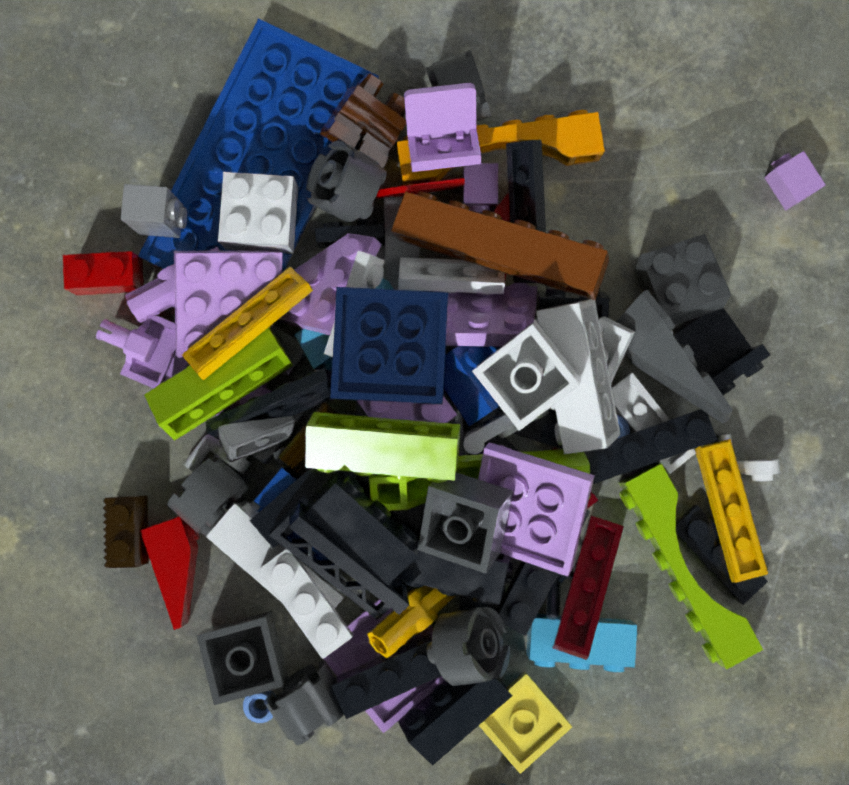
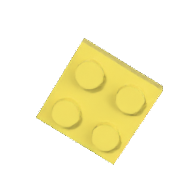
(525, 724)

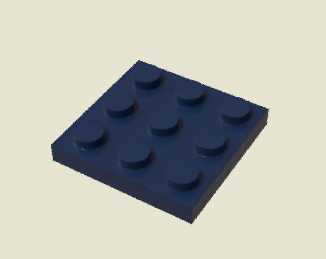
(389, 345)

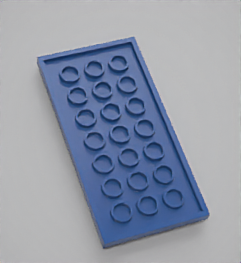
(259, 125)

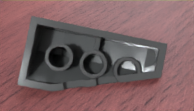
(667, 361)

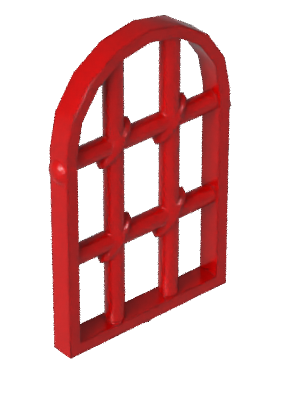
(424, 187)

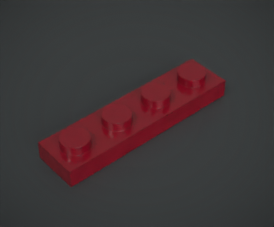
(588, 588)

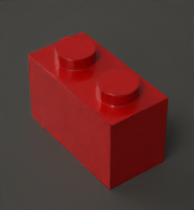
(102, 273)

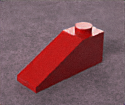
(173, 558)

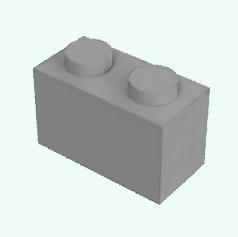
(153, 211)

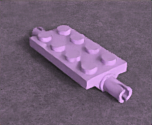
(152, 353)

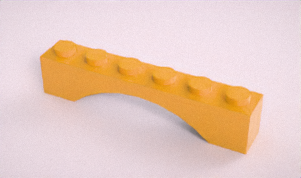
(565, 139)

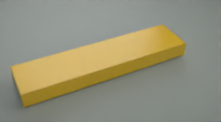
(247, 323)
(731, 511)

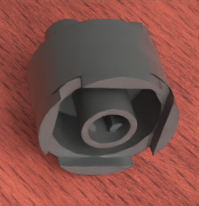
(460, 70)
(345, 182)
(208, 494)
(469, 646)
(305, 703)

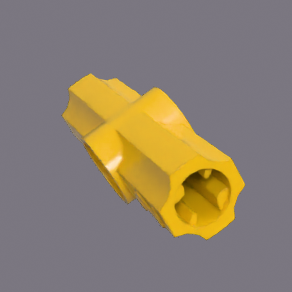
(397, 629)

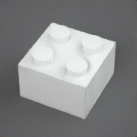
(258, 212)
(527, 375)

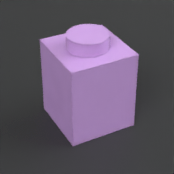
(793, 179)
(480, 187)

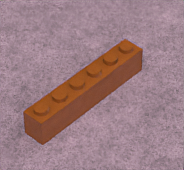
(501, 245)

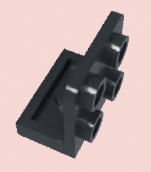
(722, 349)

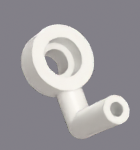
(212, 444)
(759, 468)

